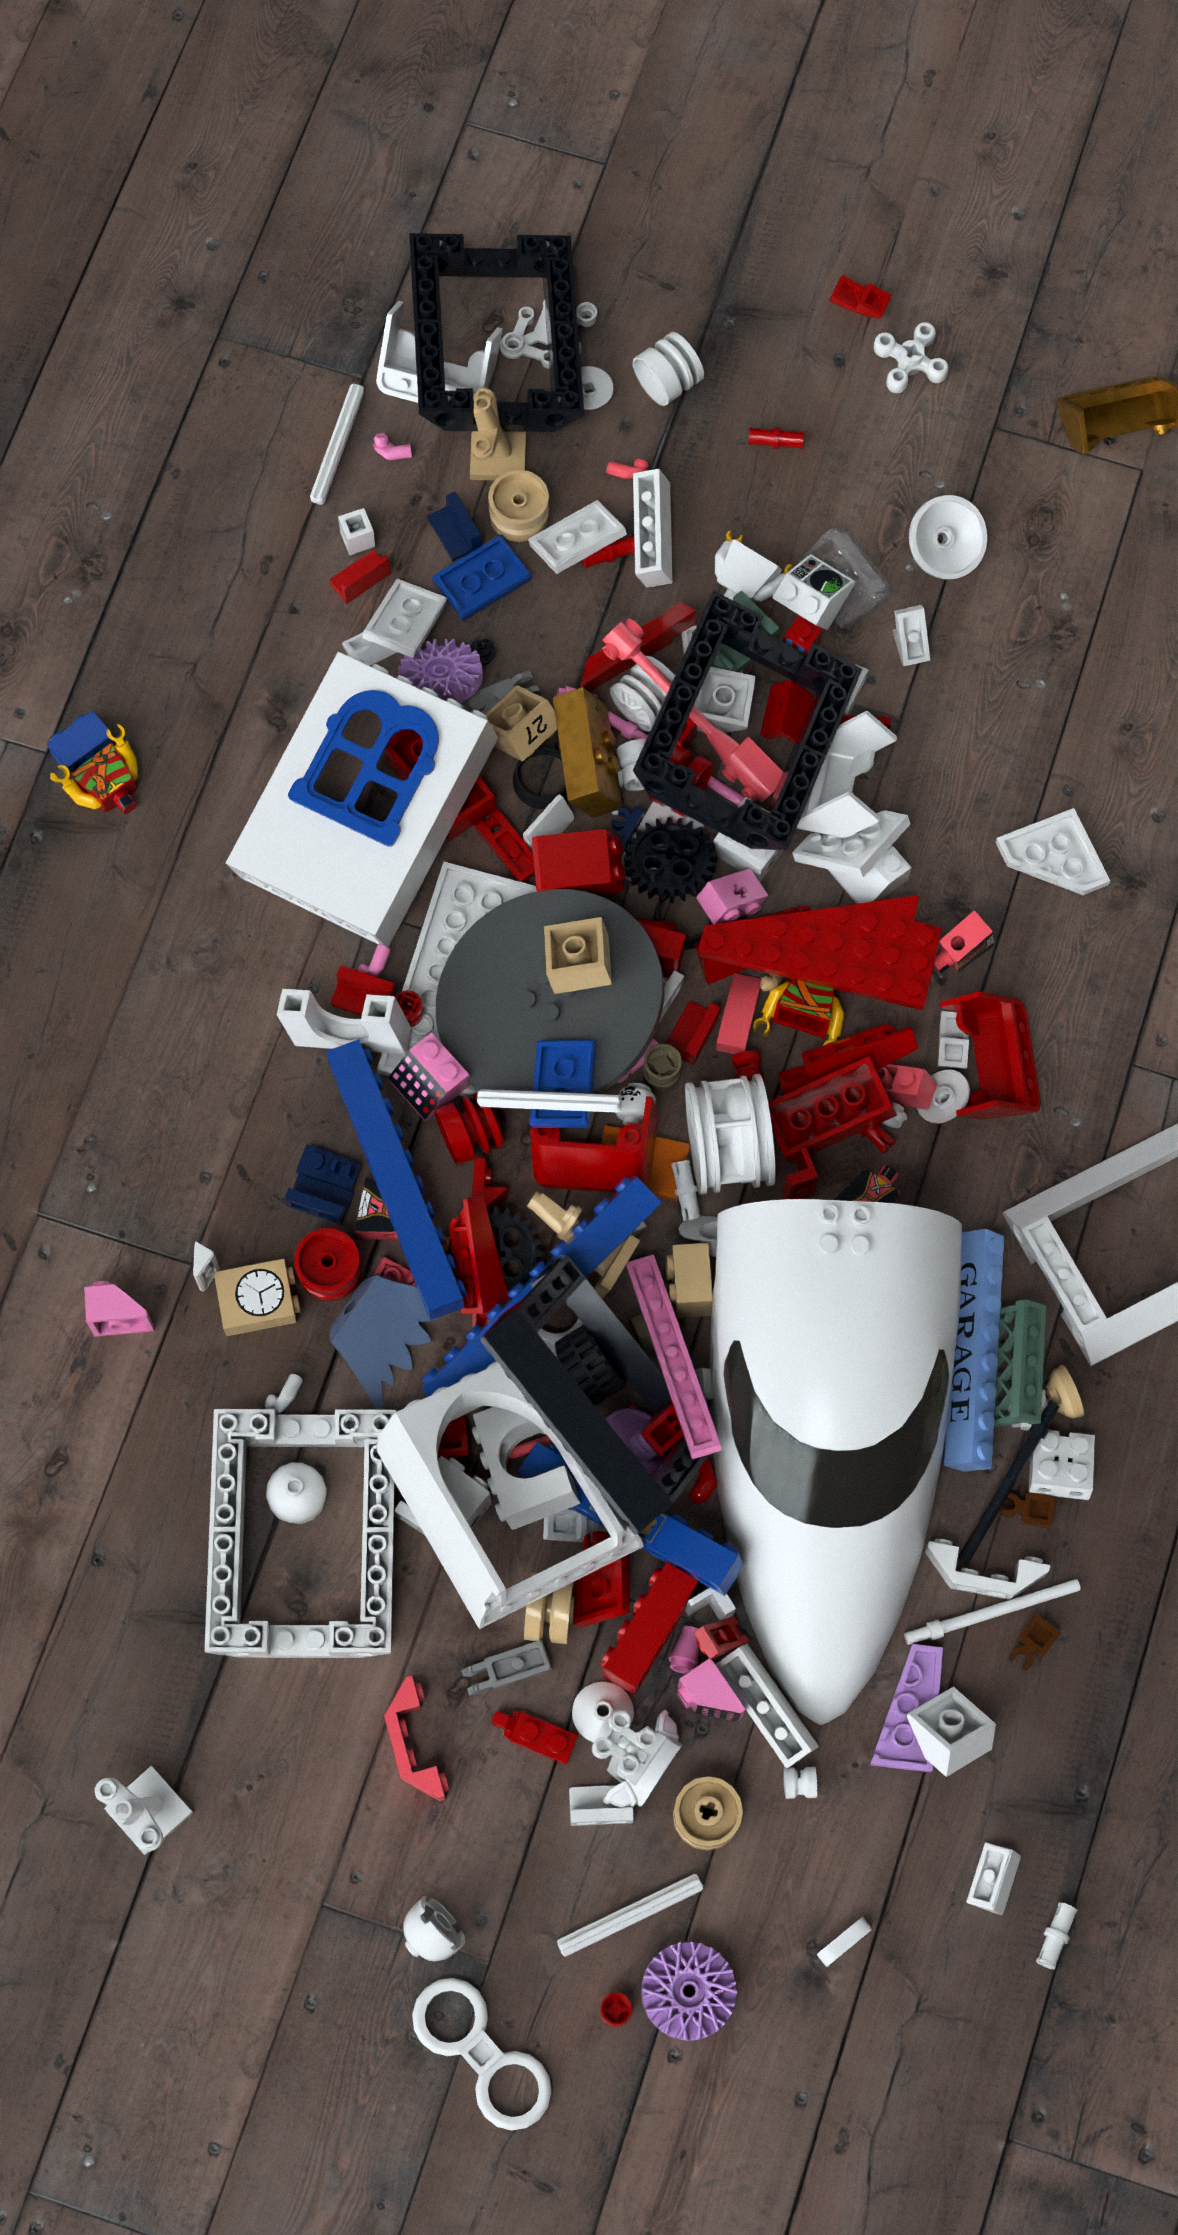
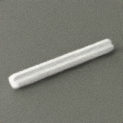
(337, 444)
(549, 1100)
(629, 1915)

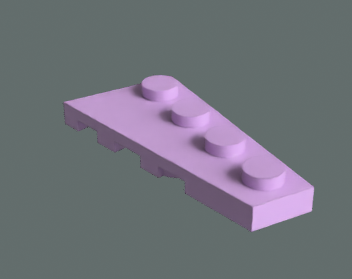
(917, 1685)

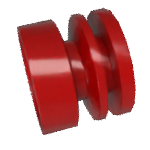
(468, 1128)

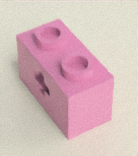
(732, 896)

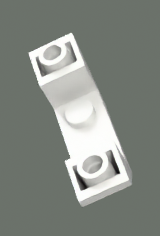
(945, 1557)

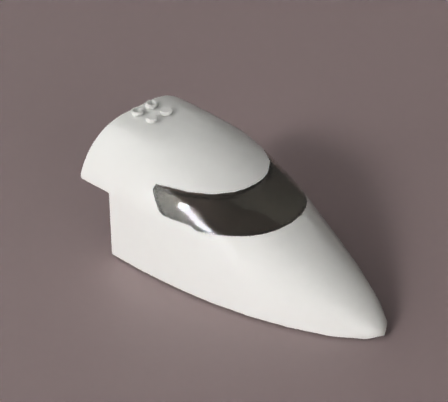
(830, 1423)

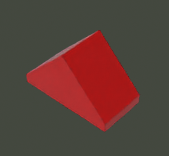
(662, 1430)

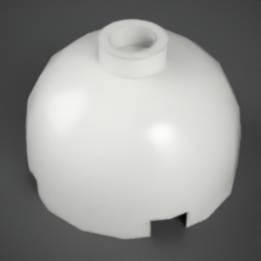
(296, 1493)
(430, 1931)

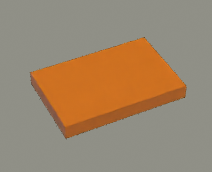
(665, 1152)

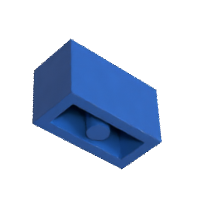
(79, 741)

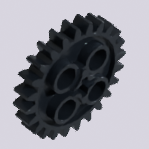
(670, 859)
(523, 1251)

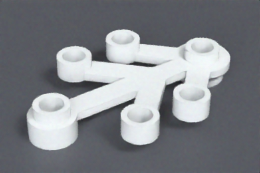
(540, 334)

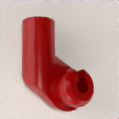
(705, 1485)

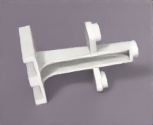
(145, 1809)

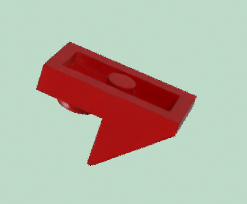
(483, 1177)
(454, 1440)

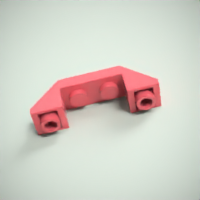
(408, 1701)

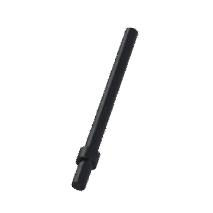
(1037, 1432)

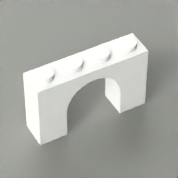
(380, 1028)
(519, 1498)

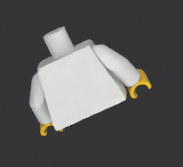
(746, 570)

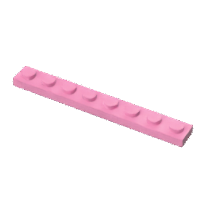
(673, 1357)

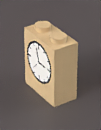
(256, 1297)

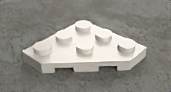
(855, 853)
(1056, 853)

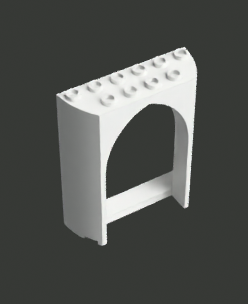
(410, 1455)

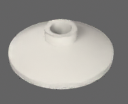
(950, 1095)
(587, 1702)

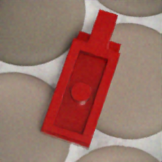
(536, 1735)

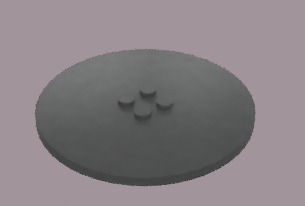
(500, 1002)

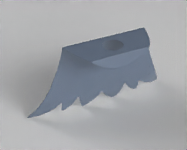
(375, 1330)

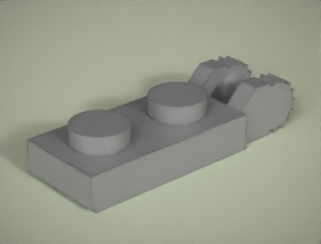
(488, 697)
(510, 1667)

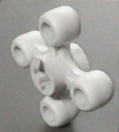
(911, 357)

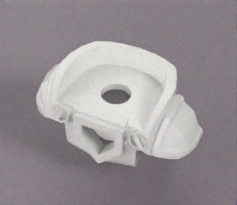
(636, 1757)

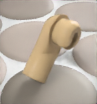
(770, 982)

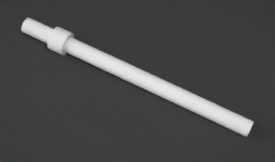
(936, 1629)

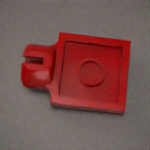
(602, 1592)

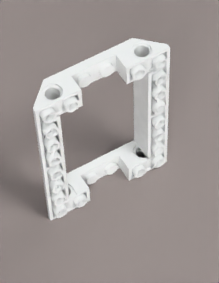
(1033, 1229)
(245, 1428)

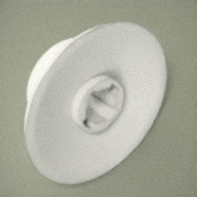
(600, 383)

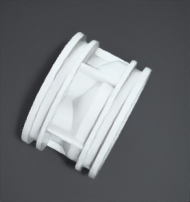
(730, 1133)

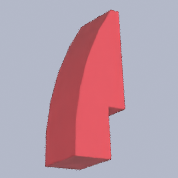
(738, 1014)

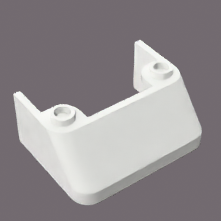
(398, 362)
(832, 805)

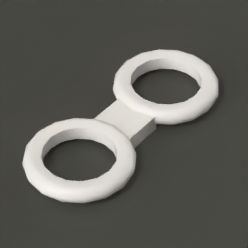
(482, 2054)

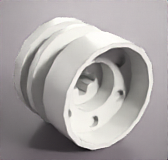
(668, 368)
(640, 696)

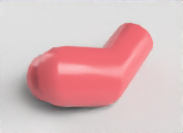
(626, 471)

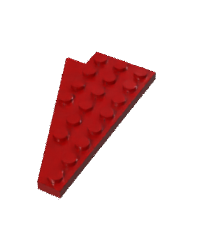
(850, 948)

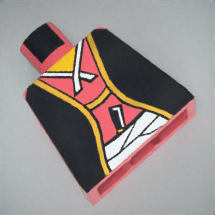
(972, 936)
(872, 1188)
(372, 1218)

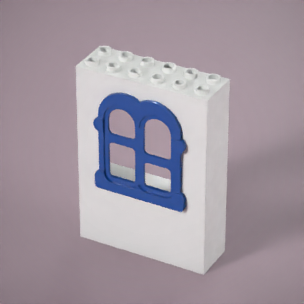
(328, 852)

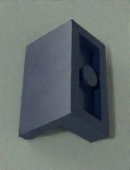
(455, 528)
(319, 1199)

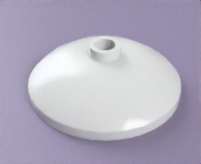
(962, 533)

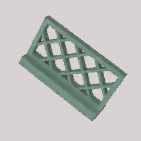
(1025, 1365)

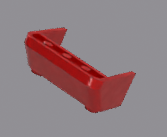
(1001, 1054)
(592, 1165)

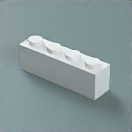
(652, 528)
(767, 1705)

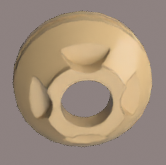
(1064, 1393)

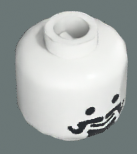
(633, 1103)

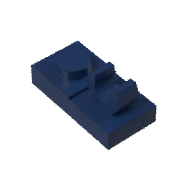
(629, 825)
(329, 1167)

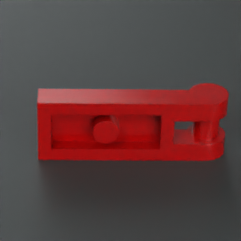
(507, 846)
(720, 1637)

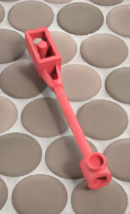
(741, 760)

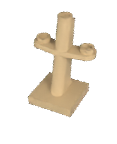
(491, 447)
(564, 1221)

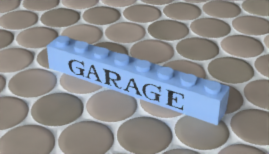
(976, 1352)

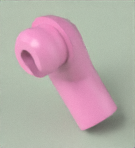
(388, 450)
(378, 961)

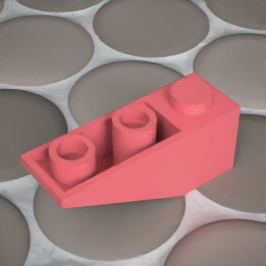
(908, 1086)

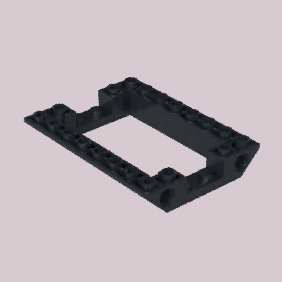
(533, 257)
(817, 670)
(569, 1411)

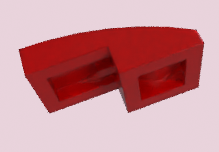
(859, 299)

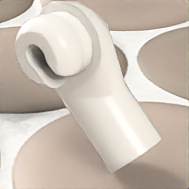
(286, 1396)

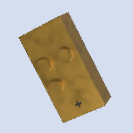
(587, 752)

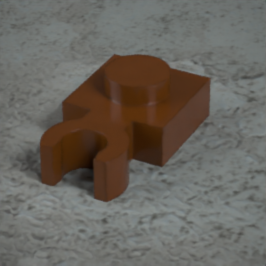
(1035, 1509)
(1037, 1639)

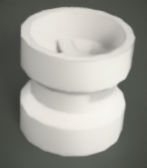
(800, 1782)

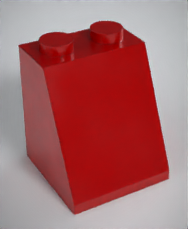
(579, 862)

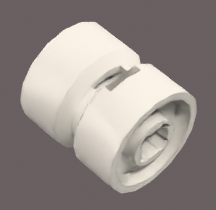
(627, 757)

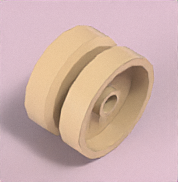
(518, 505)
(551, 1609)
(713, 1795)

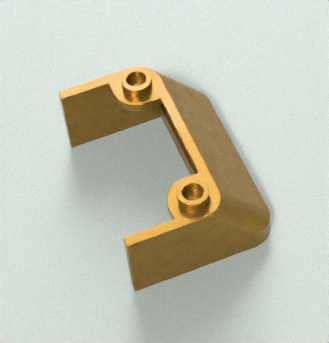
(1119, 410)

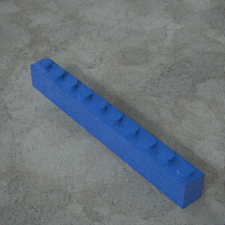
(395, 1179)
(587, 1248)

